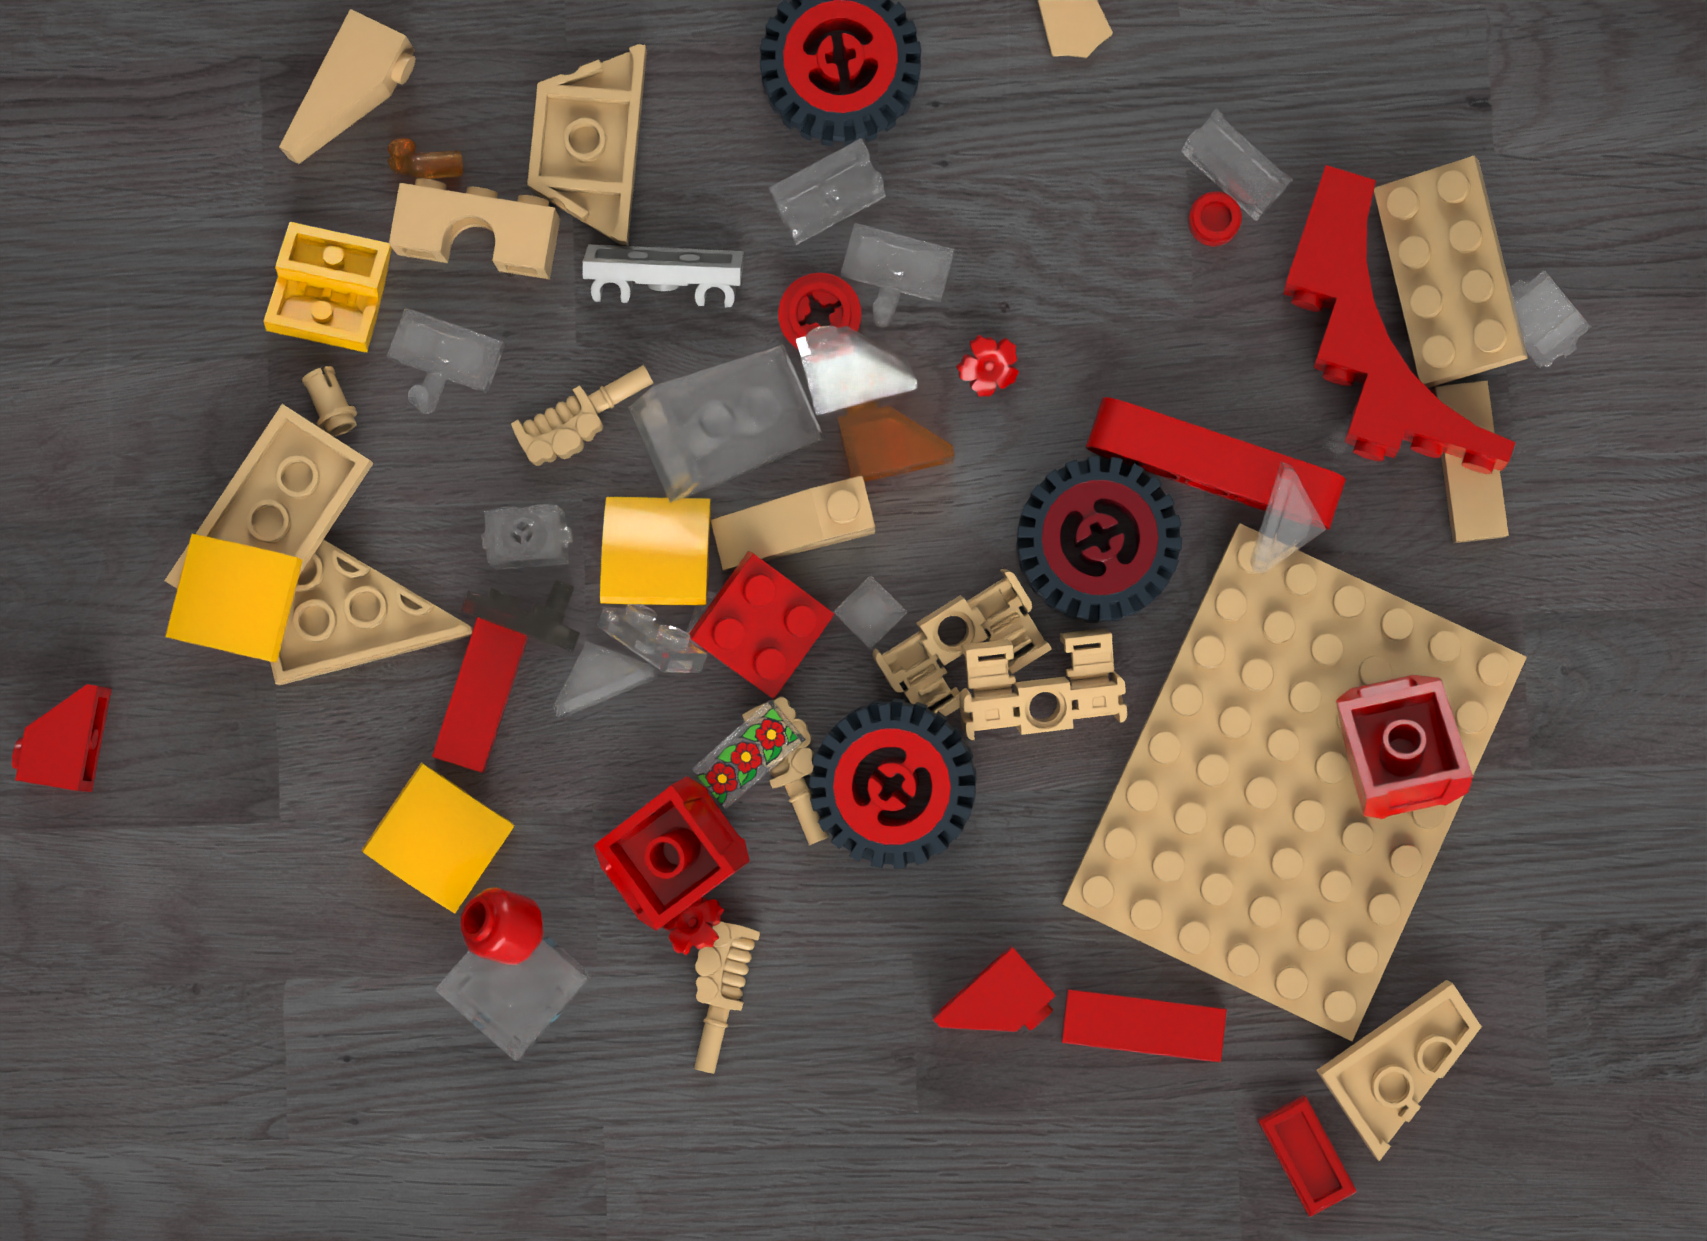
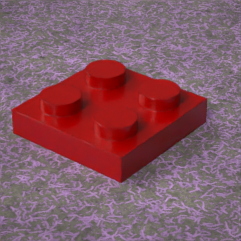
(761, 625)

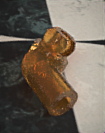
(423, 165)

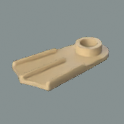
(1074, 26)

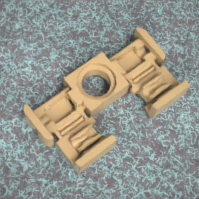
(991, 610)
(999, 707)

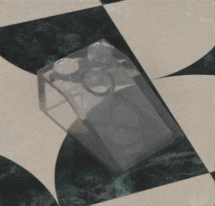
(725, 422)

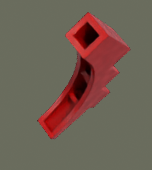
(1393, 402)

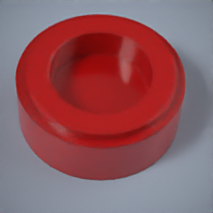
(1214, 218)

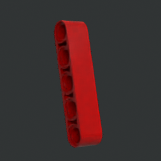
(1204, 457)

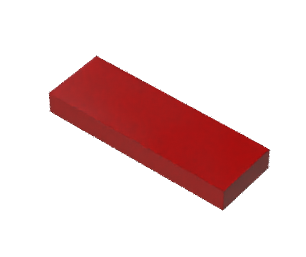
(480, 696)
(1143, 1025)

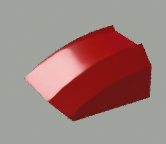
(1403, 745)
(671, 853)

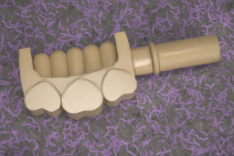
(565, 427)
(791, 774)
(720, 986)

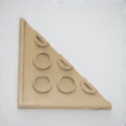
(354, 616)

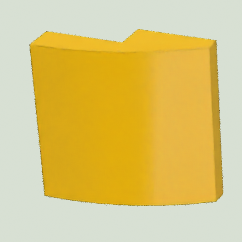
(328, 287)
(655, 551)
(234, 598)
(437, 838)

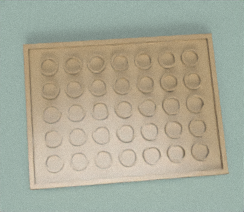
(1239, 801)

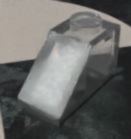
(850, 369)

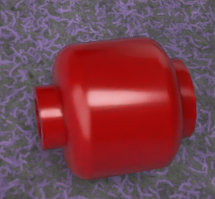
(502, 926)

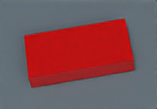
(1306, 1155)

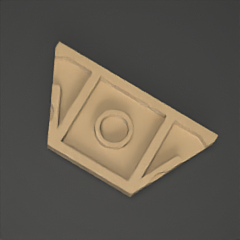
(589, 141)

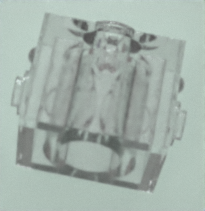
(1546, 320)
(548, 540)

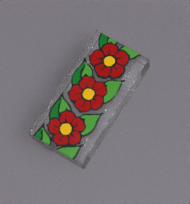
(748, 754)

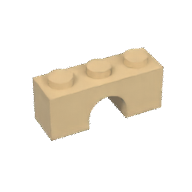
(431, 218)

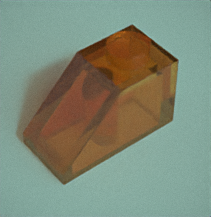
(887, 443)

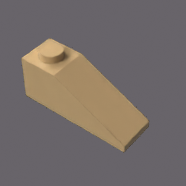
(352, 81)
(795, 523)

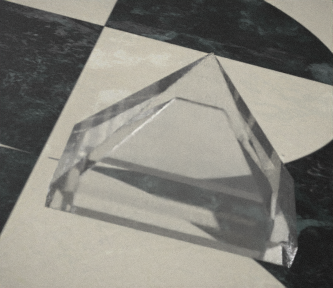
(1287, 522)
(599, 677)

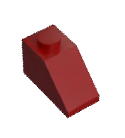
(65, 742)
(999, 998)

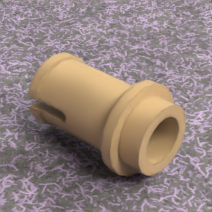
(330, 402)

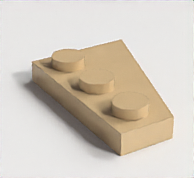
(1398, 1062)

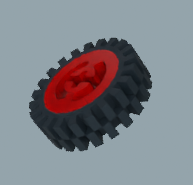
(790, 71)
(859, 821)

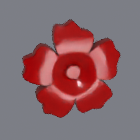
(989, 366)
(694, 926)

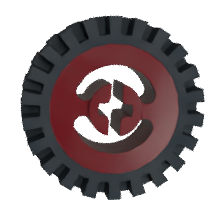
(1075, 492)

